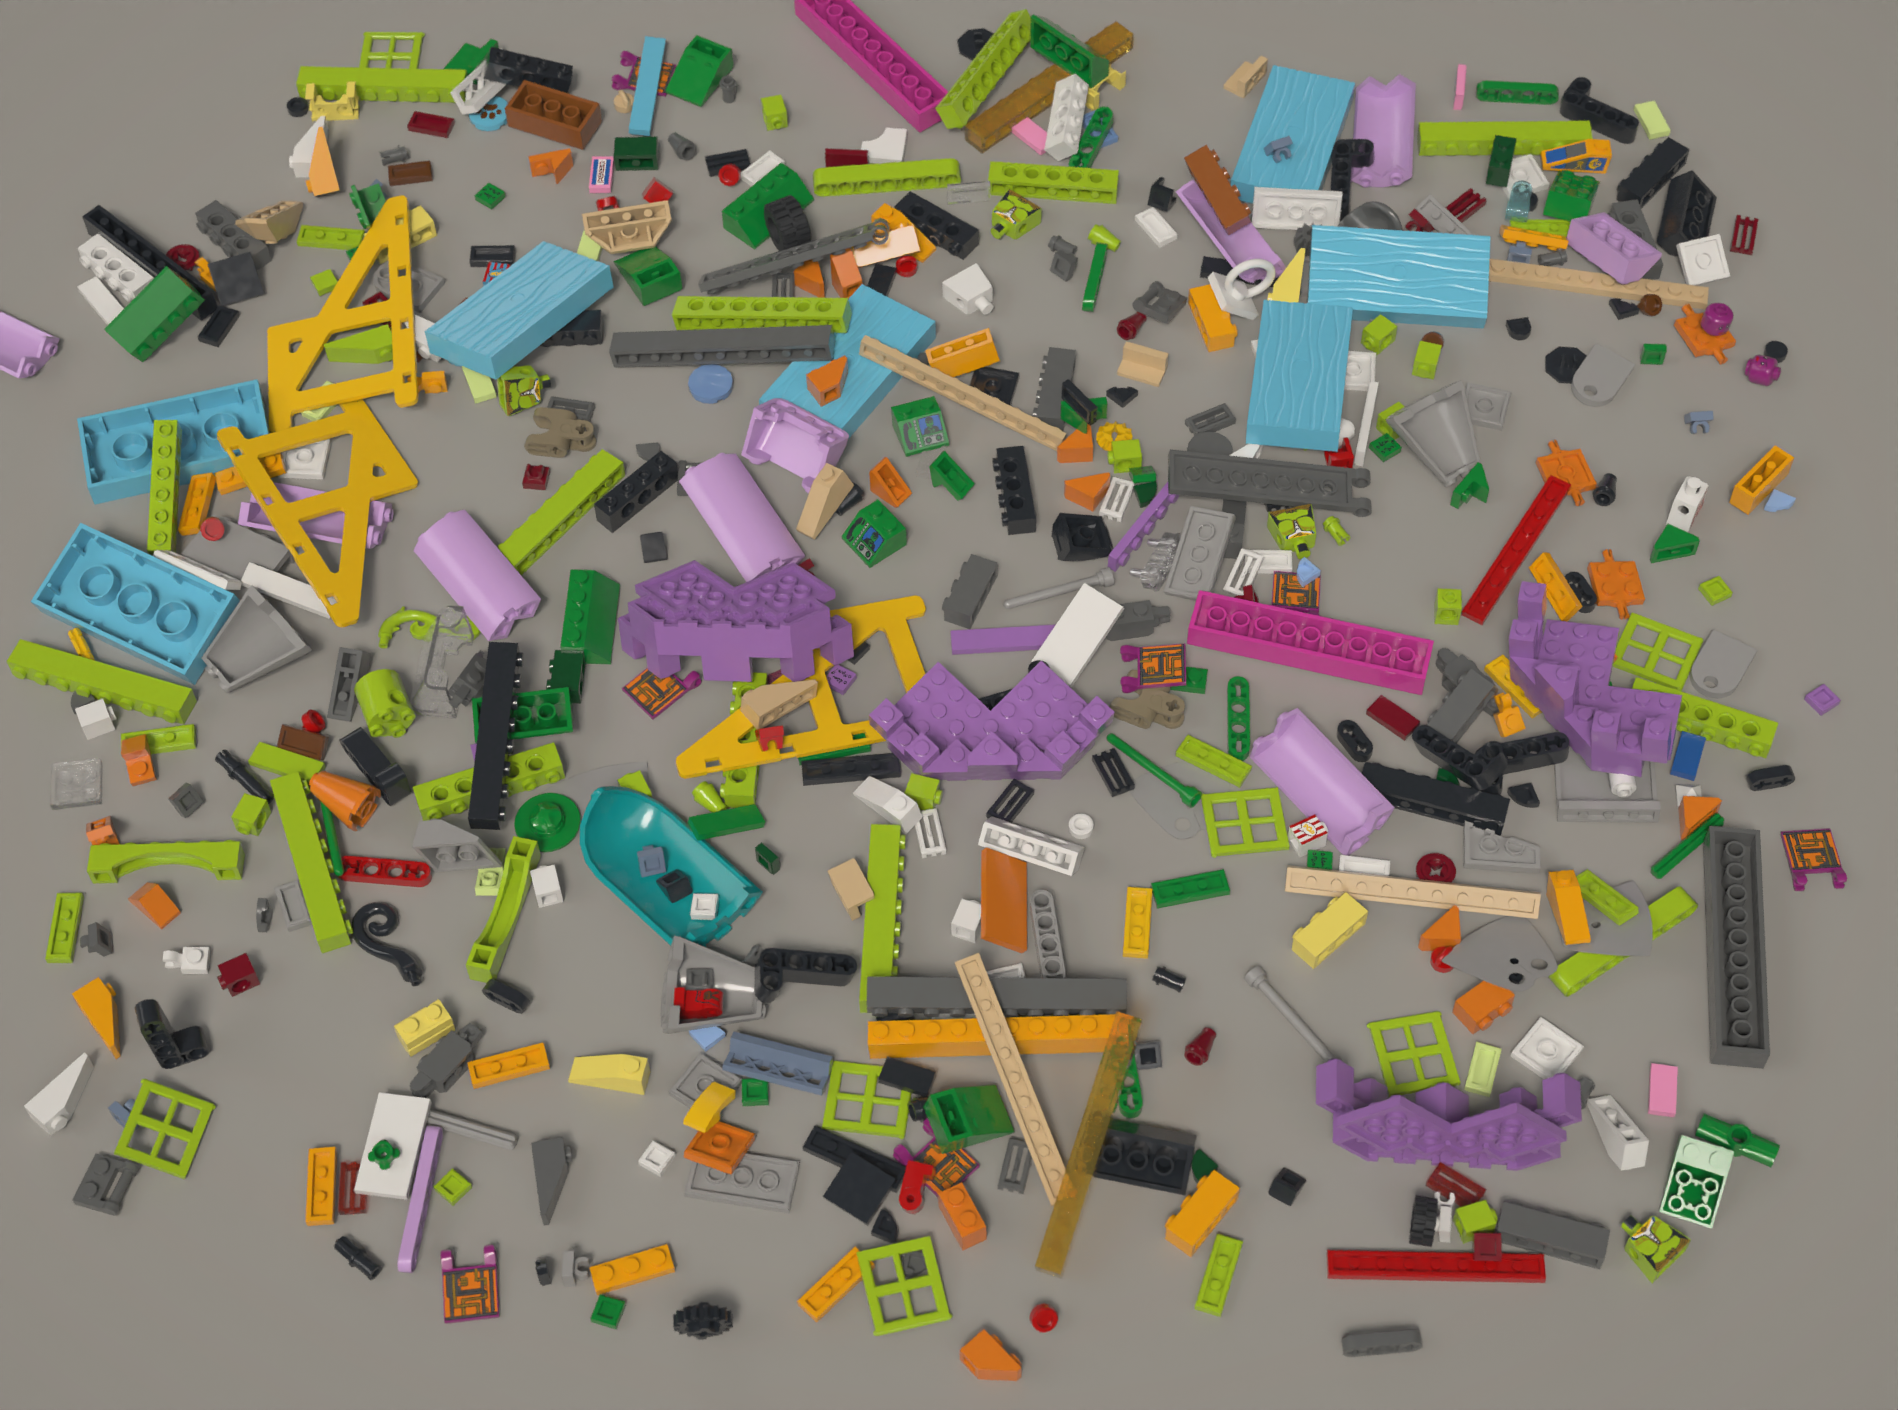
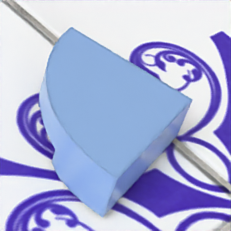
(1779, 501)
(1306, 572)
(707, 1037)

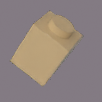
(824, 498)
(776, 700)

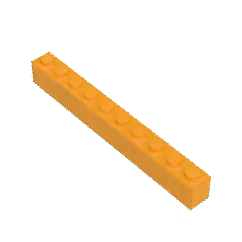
(965, 1036)

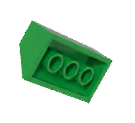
(1067, 51)
(745, 214)
(154, 314)
(590, 615)
(538, 713)

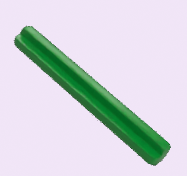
(1685, 847)

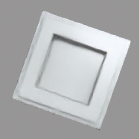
(704, 906)
(656, 1158)

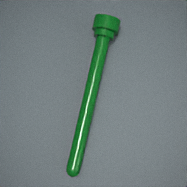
(1189, 795)
(332, 840)

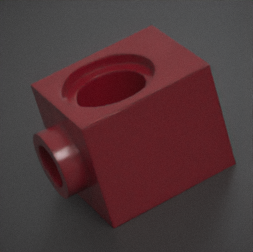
(237, 975)

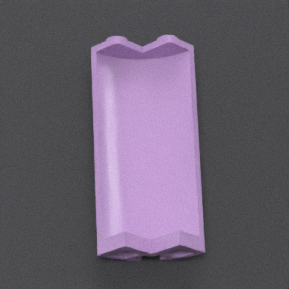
(1387, 119)
(1236, 247)
(24, 347)
(740, 516)
(324, 527)
(476, 574)
(1321, 781)

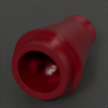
(1131, 325)
(1199, 1048)

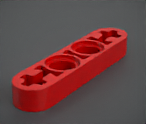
(384, 867)

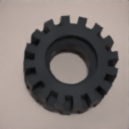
(1423, 1221)

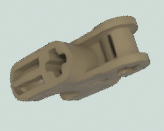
(563, 434)
(1151, 706)

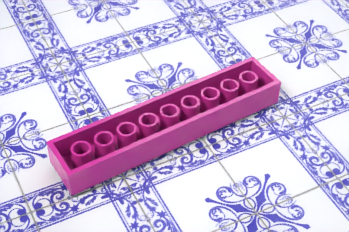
(875, 58)
(1310, 642)

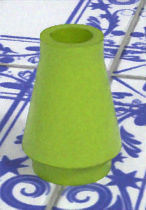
(1102, 235)
(707, 796)

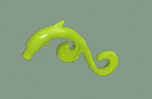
(418, 632)

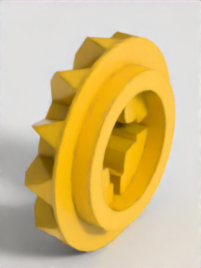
(1104, 434)

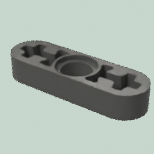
(1381, 1343)

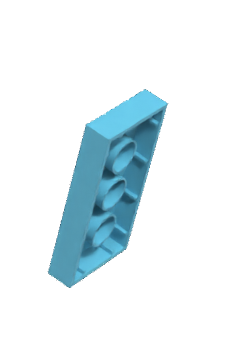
(1312, 113)
(1401, 275)
(519, 309)
(1299, 376)
(866, 380)
(120, 441)
(135, 602)

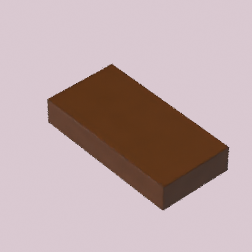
(410, 173)
(302, 742)

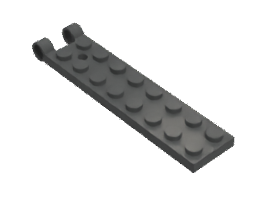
(794, 256)
(1267, 481)

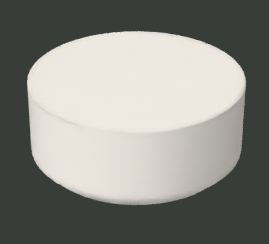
(1081, 826)

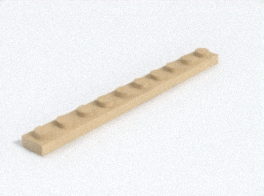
(1595, 283)
(961, 393)
(1413, 891)
(1012, 1074)

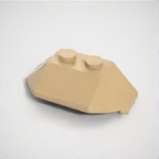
(272, 221)
(628, 227)

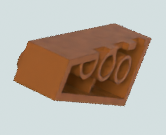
(1217, 189)

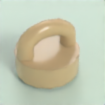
(623, 102)

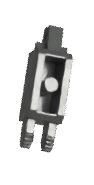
(1138, 620)
(1453, 667)
(468, 681)
(445, 1062)

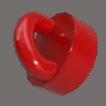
(729, 174)
(605, 202)
(906, 266)
(212, 528)
(313, 721)
(1436, 957)
(1043, 1317)

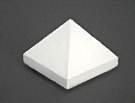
(1687, 790)

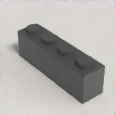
(1058, 368)
(1553, 1235)

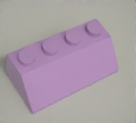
(1612, 247)

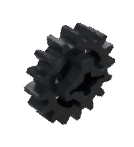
(702, 1320)

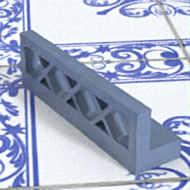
(780, 1059)

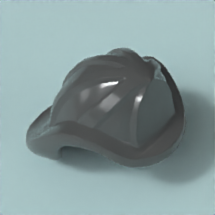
(1373, 216)

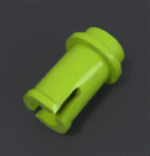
(1333, 526)

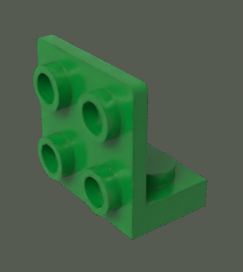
(470, 57)
(369, 201)

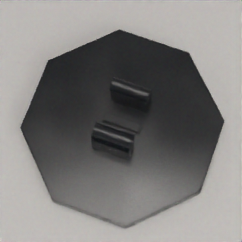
(972, 42)
(1563, 363)

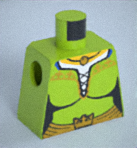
(1014, 216)
(520, 389)
(1293, 529)
(1653, 1245)

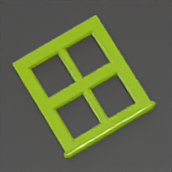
(413, 56)
(1647, 672)
(1248, 845)
(1386, 1058)
(868, 1099)
(164, 1128)
(903, 1286)

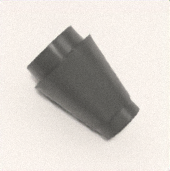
(682, 146)

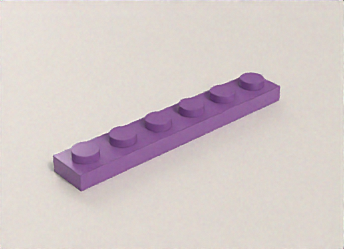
(1144, 525)

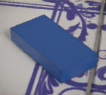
(1688, 756)

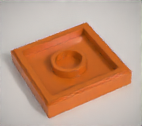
(720, 1147)

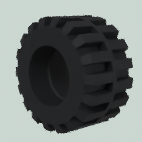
(786, 223)

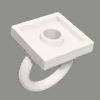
(1234, 295)

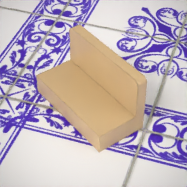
(1246, 77)
(1143, 364)
(851, 886)

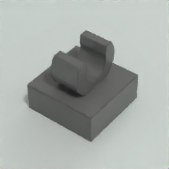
(1063, 265)
(185, 800)
(97, 940)
(699, 979)

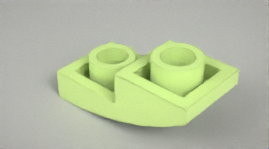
(489, 879)

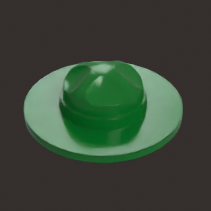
(549, 820)

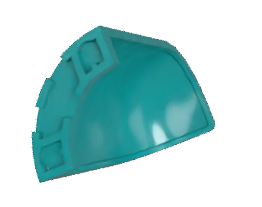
(623, 822)

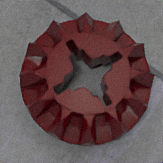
(186, 252)
(1436, 861)

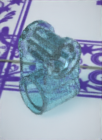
(1519, 202)

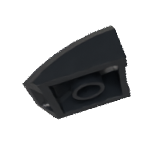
(1081, 537)

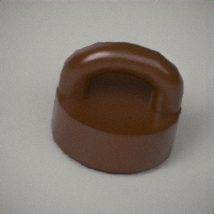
(1650, 304)
(1434, 337)

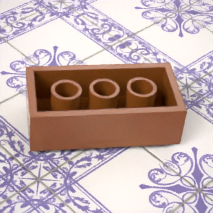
(553, 114)

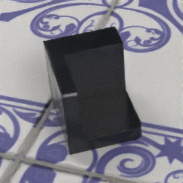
(1161, 196)

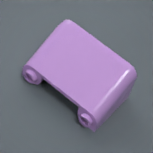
(793, 439)

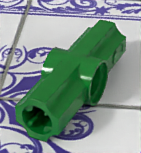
(1751, 1146)

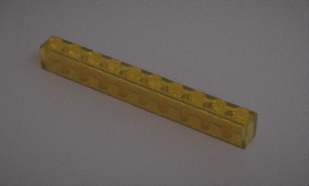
(1038, 92)
(1089, 1145)

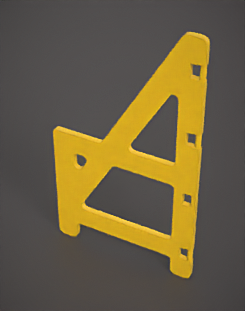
(290, 369)
(369, 449)
(831, 733)

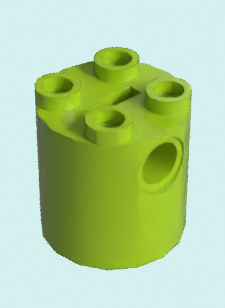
(384, 703)

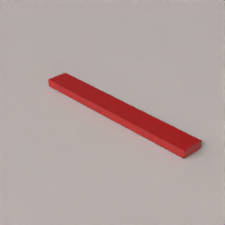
(1516, 550)
(1434, 1266)

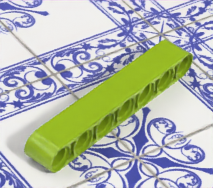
(886, 177)
(1586, 967)

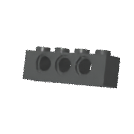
(1631, 216)
(222, 231)

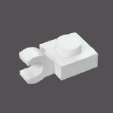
(192, 961)
(1444, 1221)

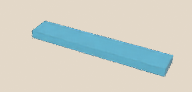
(647, 86)

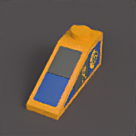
(1580, 156)

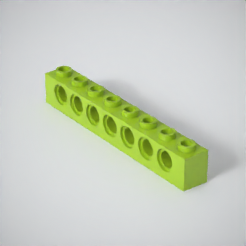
(985, 70)
(758, 312)

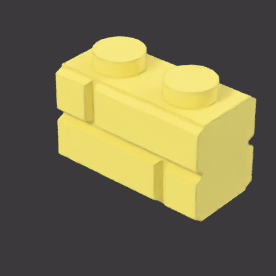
(424, 1027)

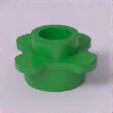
(380, 1148)

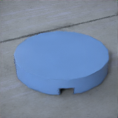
(710, 383)

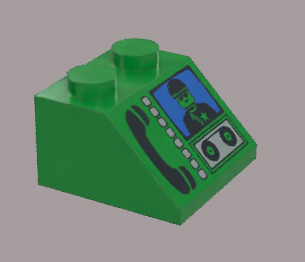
(919, 426)
(875, 534)

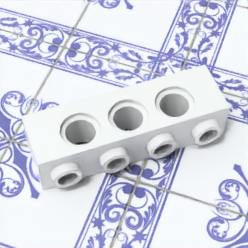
(1066, 117)
(114, 267)
(1031, 846)

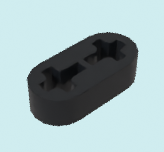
(1583, 591)
(1352, 742)
(1770, 778)
(505, 996)

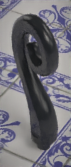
(401, 959)

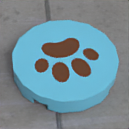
(491, 115)

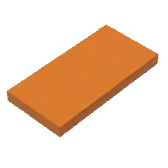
(1003, 900)

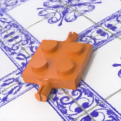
(1698, 340)
(1569, 467)
(1616, 583)

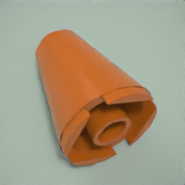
(345, 798)

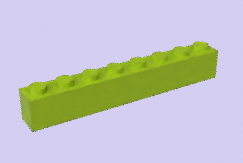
(383, 83)
(1478, 137)
(562, 511)
(103, 681)
(310, 862)
(881, 912)

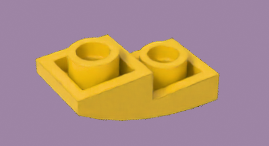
(707, 1107)

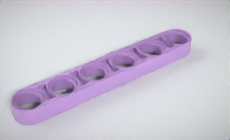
(420, 1199)

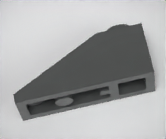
(1236, 538)
(350, 667)
(551, 1171)

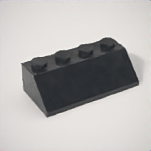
(1686, 212)
(1147, 1157)

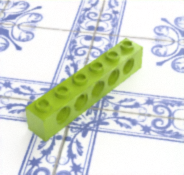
(1054, 182)
(164, 486)
(1715, 716)
(453, 785)
(744, 792)

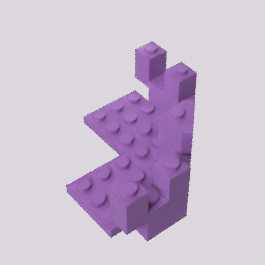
(704, 616)
(1569, 681)
(1028, 735)
(1440, 1124)

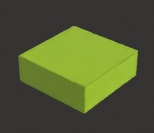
(323, 282)
(1715, 590)
(452, 1187)

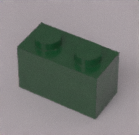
(636, 153)
(1501, 161)
(568, 671)

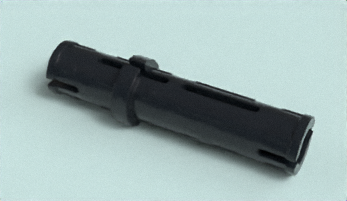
(238, 771)

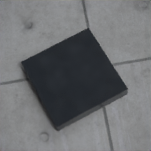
(235, 279)
(996, 383)
(859, 1188)

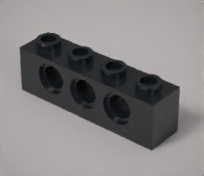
(514, 68)
(939, 225)
(1015, 490)
(636, 491)

